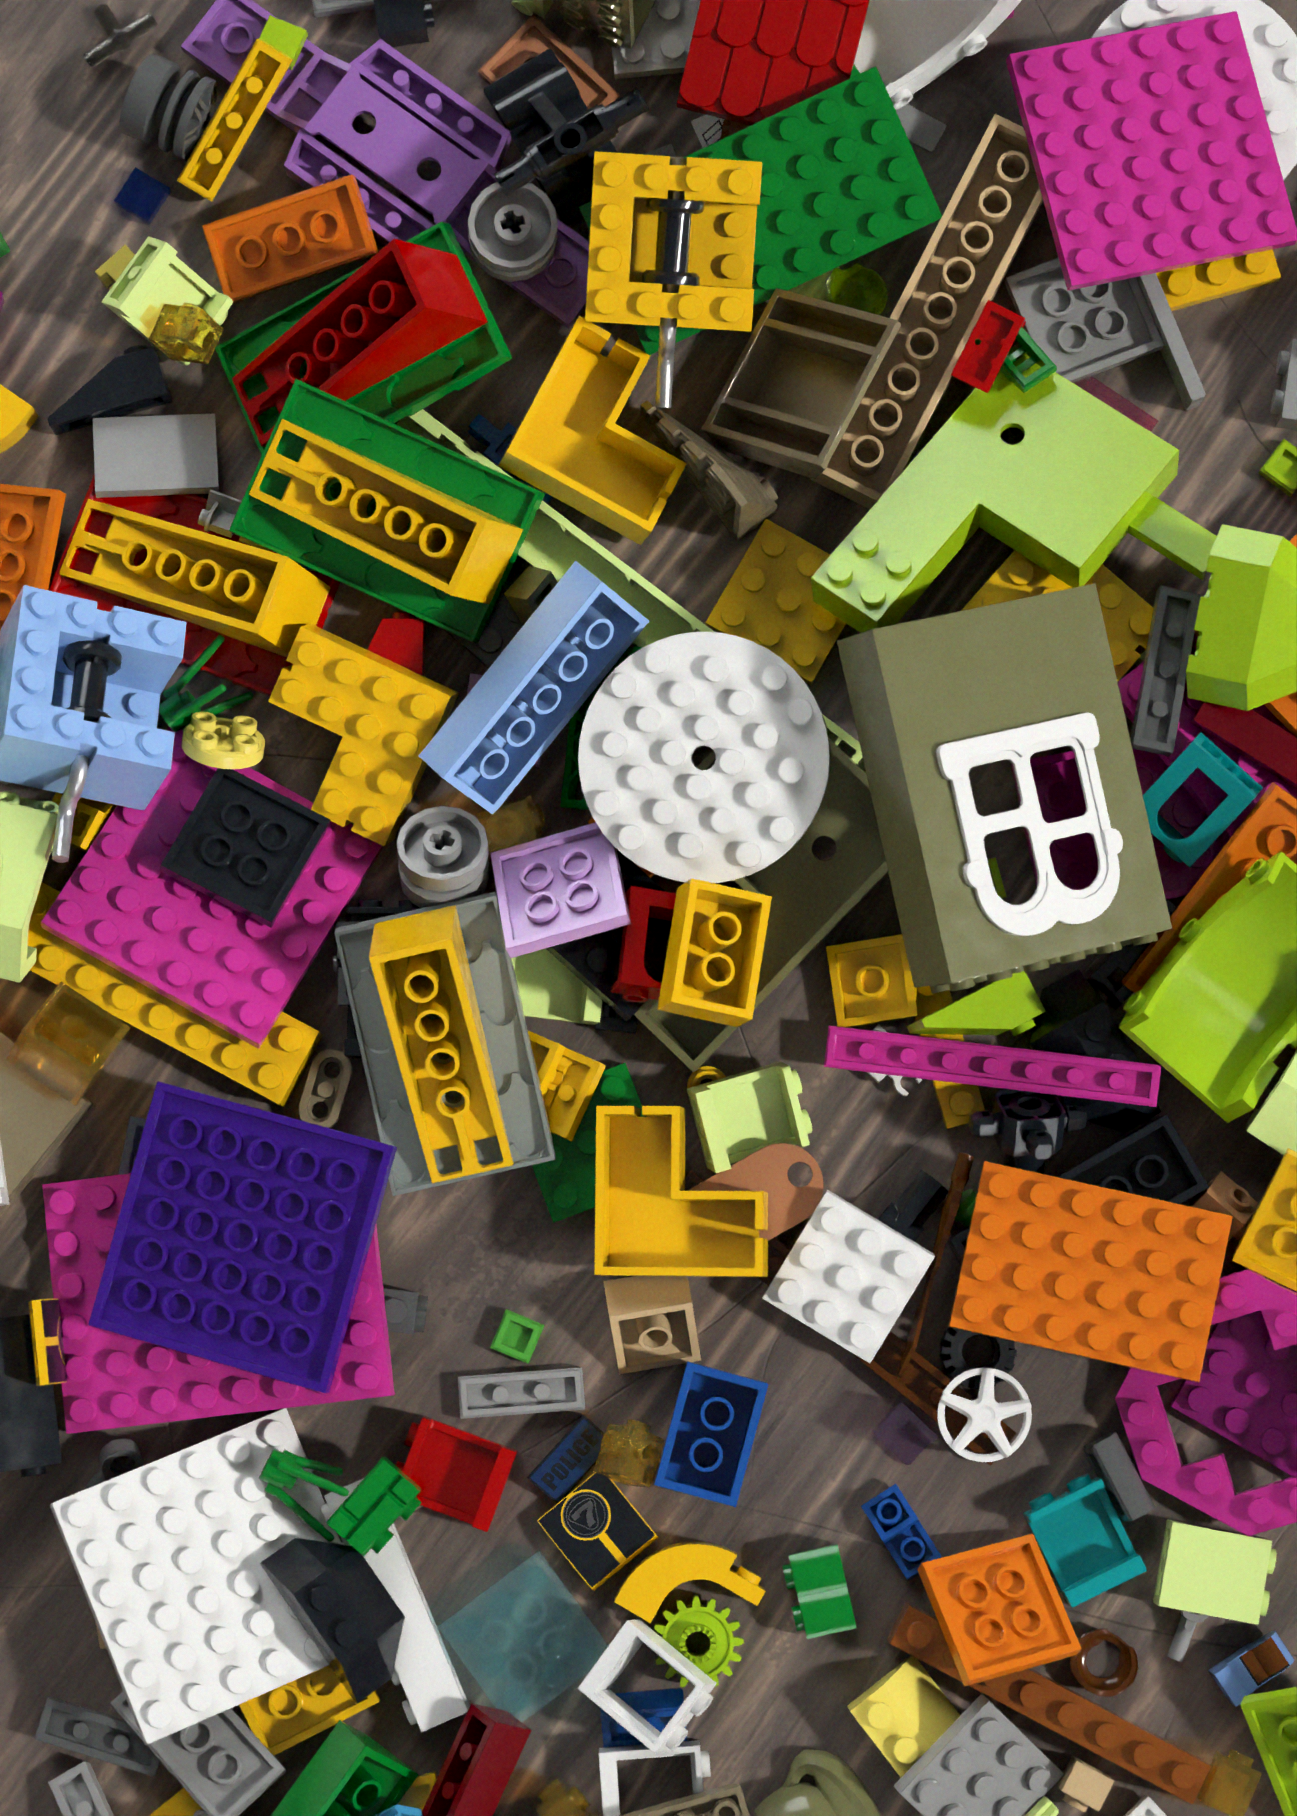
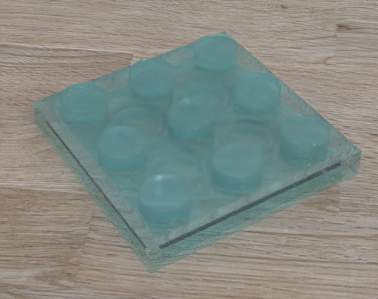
(525, 1638)

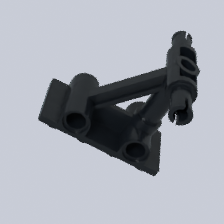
(556, 131)

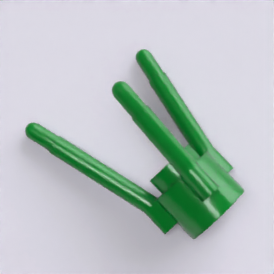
(179, 707)
(284, 1469)

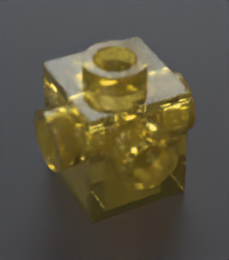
(629, 1454)

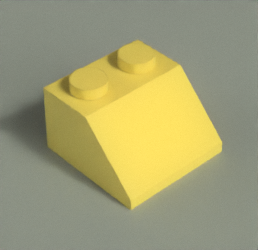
(904, 1714)

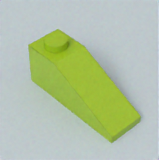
(987, 1011)

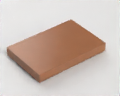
(536, 38)

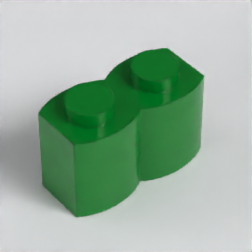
(821, 1591)

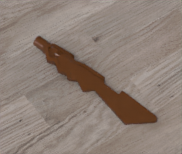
(959, 1179)

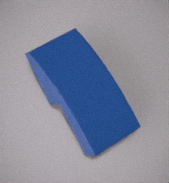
(900, 1531)

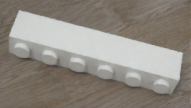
(421, 1658)

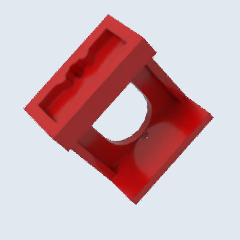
(982, 362)
(632, 977)

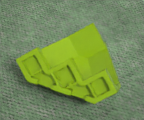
(1246, 622)

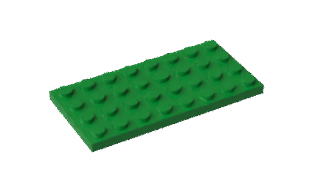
(831, 186)

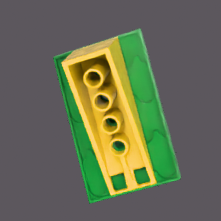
(386, 511)

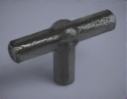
(119, 37)

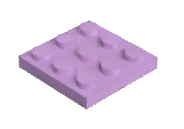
(559, 889)

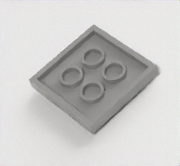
(1083, 327)
(979, 1769)

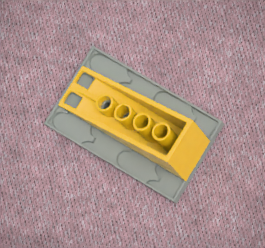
(445, 1043)

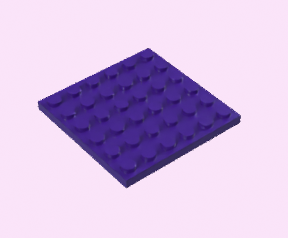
(243, 1236)

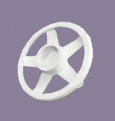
(984, 1415)

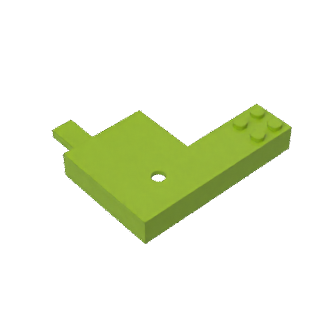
(1054, 497)

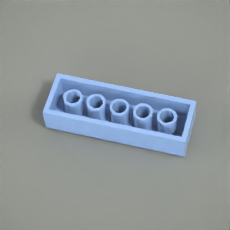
(533, 688)

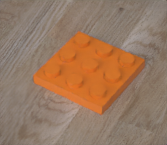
(999, 1609)

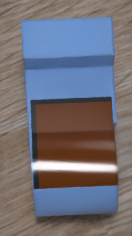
(1251, 1667)

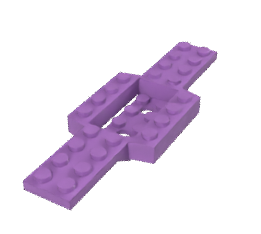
(414, 123)

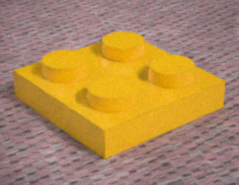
(872, 981)

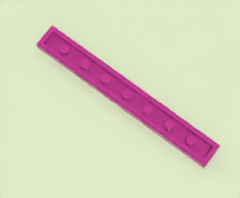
(992, 1066)

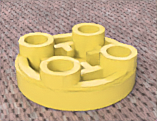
(223, 741)

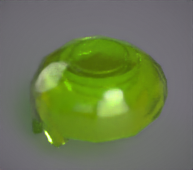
(857, 289)

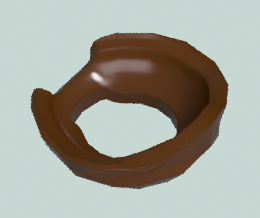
(1119, 1680)

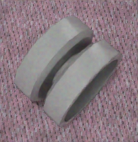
(508, 254)
(442, 856)

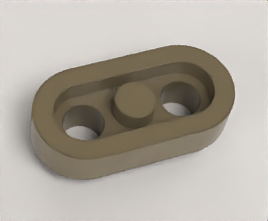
(324, 1089)

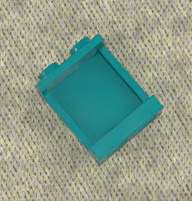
(1083, 1540)

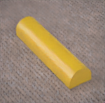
(235, 119)

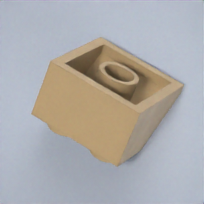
(651, 1322)

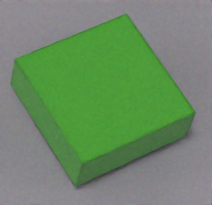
(517, 1336)

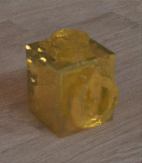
(512, 823)

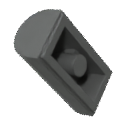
(1119, 1476)

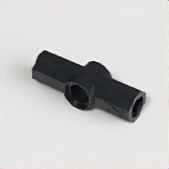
(914, 1206)

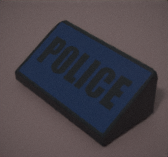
(568, 1460)

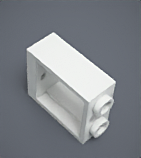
(613, 1662)
(609, 1773)

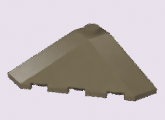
(725, 484)

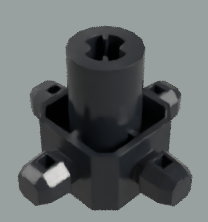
(1027, 1126)

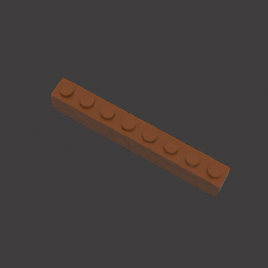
(1063, 1712)

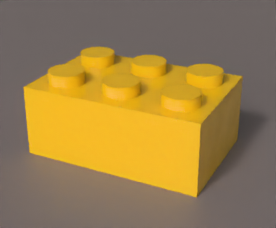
(714, 953)

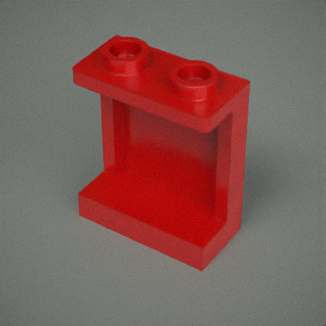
(457, 1471)

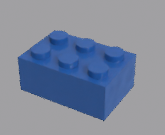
(711, 1434)

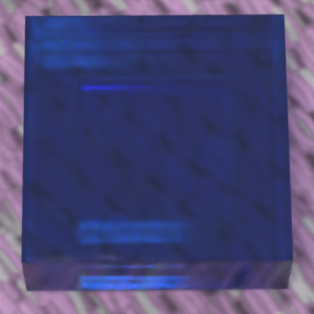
(142, 196)

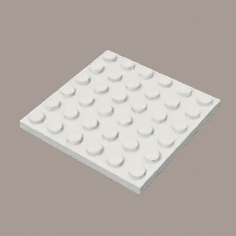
(180, 1578)

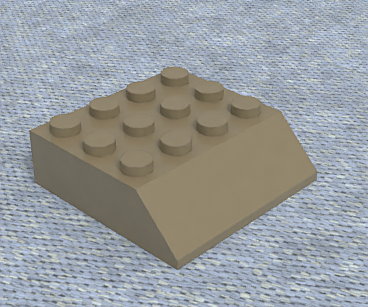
(799, 382)

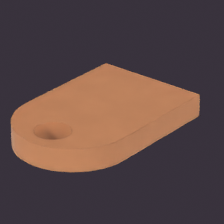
(768, 1172)

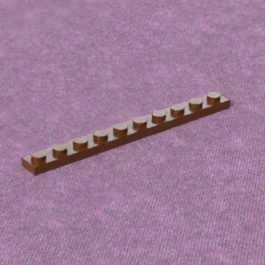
(921, 1380)

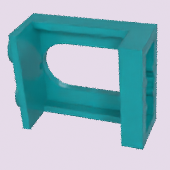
(1225, 773)

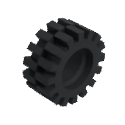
(954, 1363)

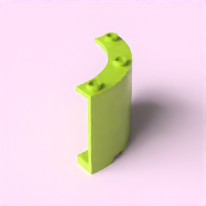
(1226, 993)

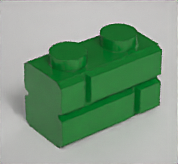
(375, 1506)

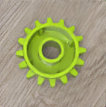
(710, 1622)

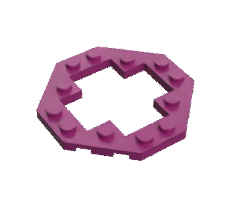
(1207, 1481)

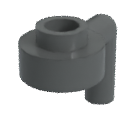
(116, 1459)

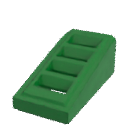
(1037, 356)

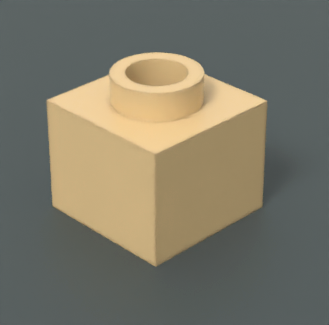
(1084, 1785)

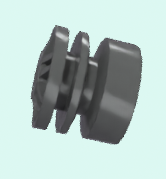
(167, 106)

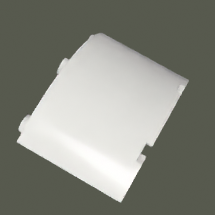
(923, 39)

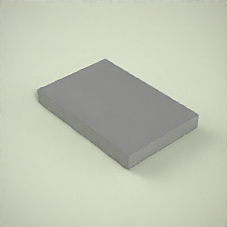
(155, 455)

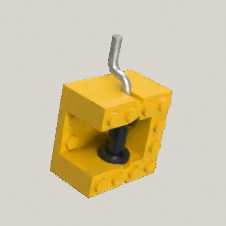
(672, 247)

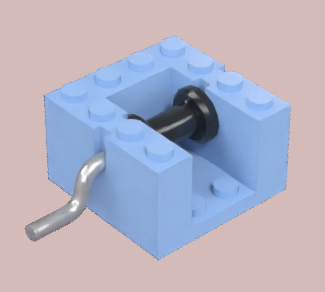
(85, 702)

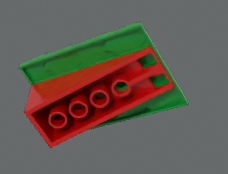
(377, 337)

